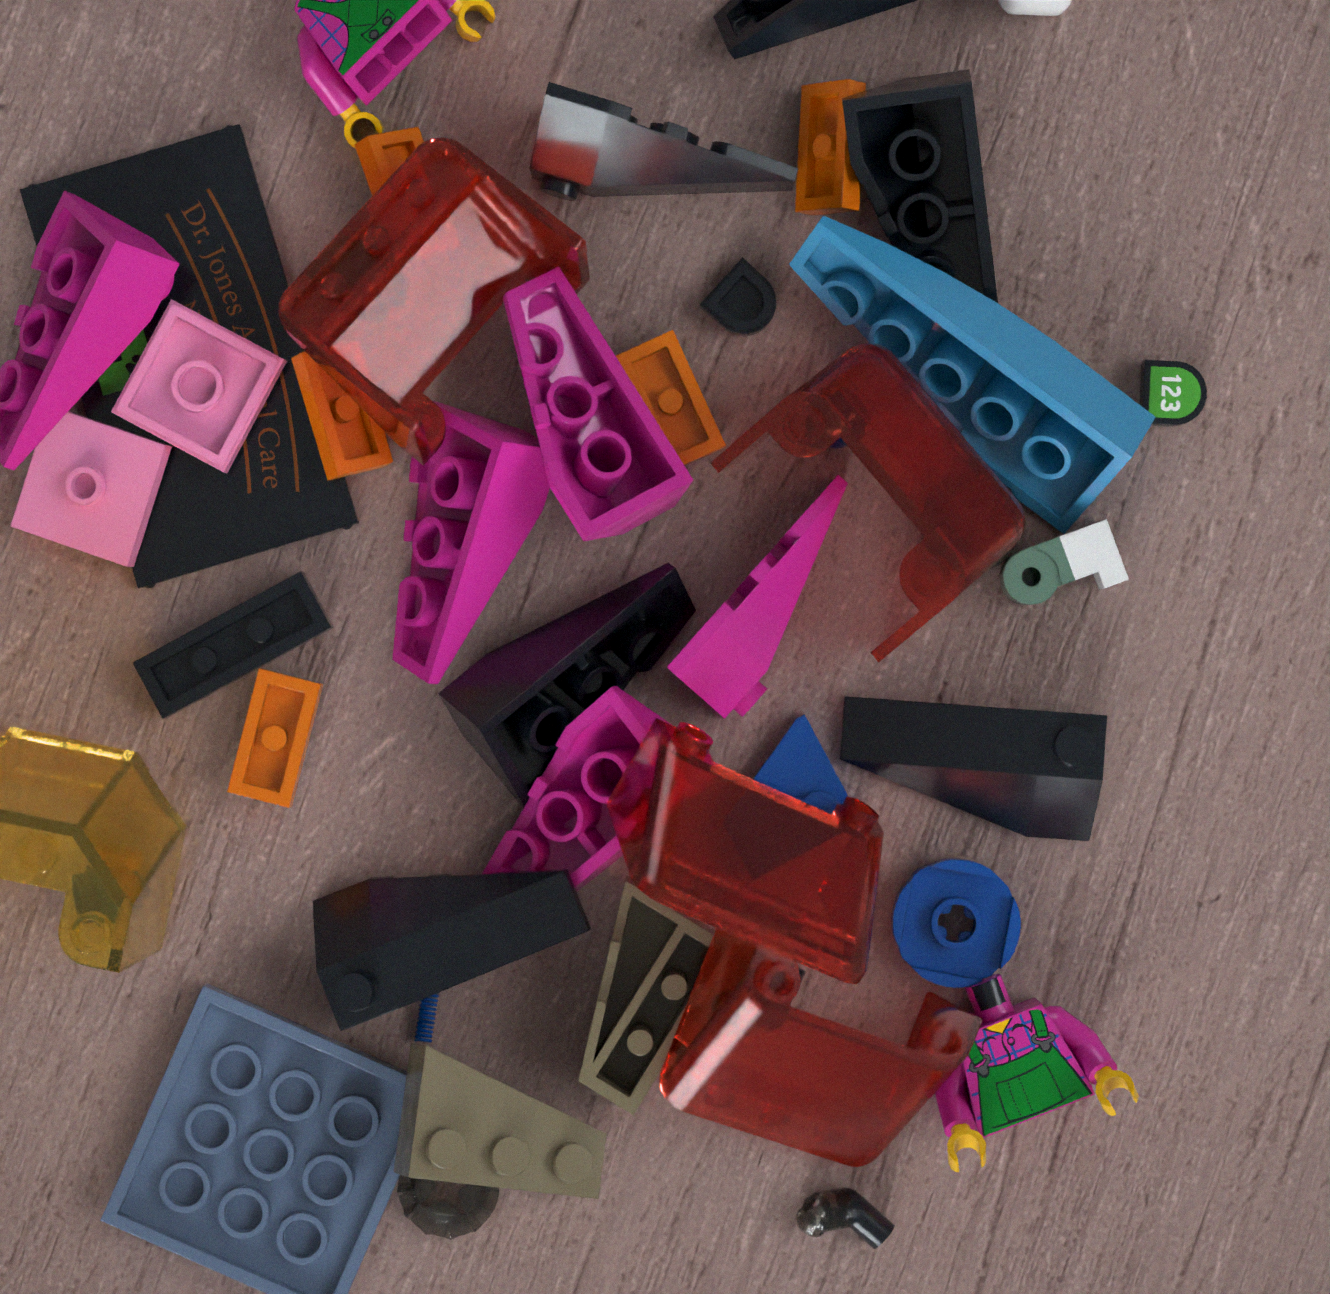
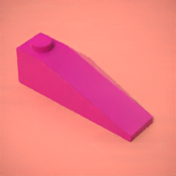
(89, 304)
(469, 523)
(744, 633)
(567, 806)

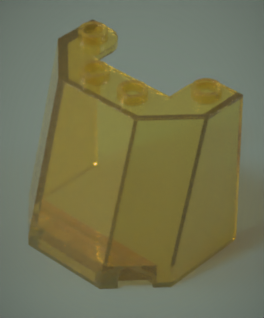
(95, 828)

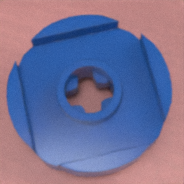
(976, 952)

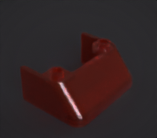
(917, 460)

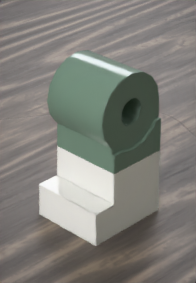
(1037, 571)

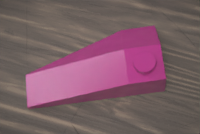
(591, 423)

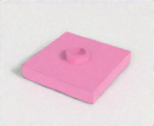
(199, 386)
(92, 488)

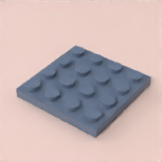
(264, 1151)

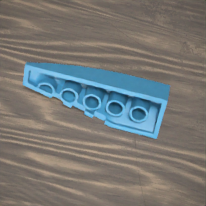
(1010, 390)

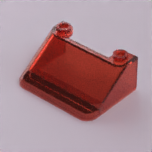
(419, 281)
(748, 853)
(796, 1074)

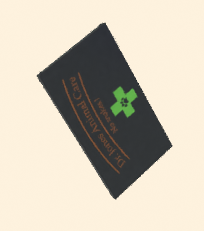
(212, 219)

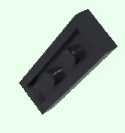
(233, 645)

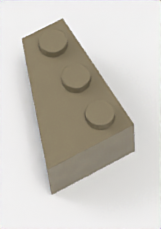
(641, 996)
(487, 1134)

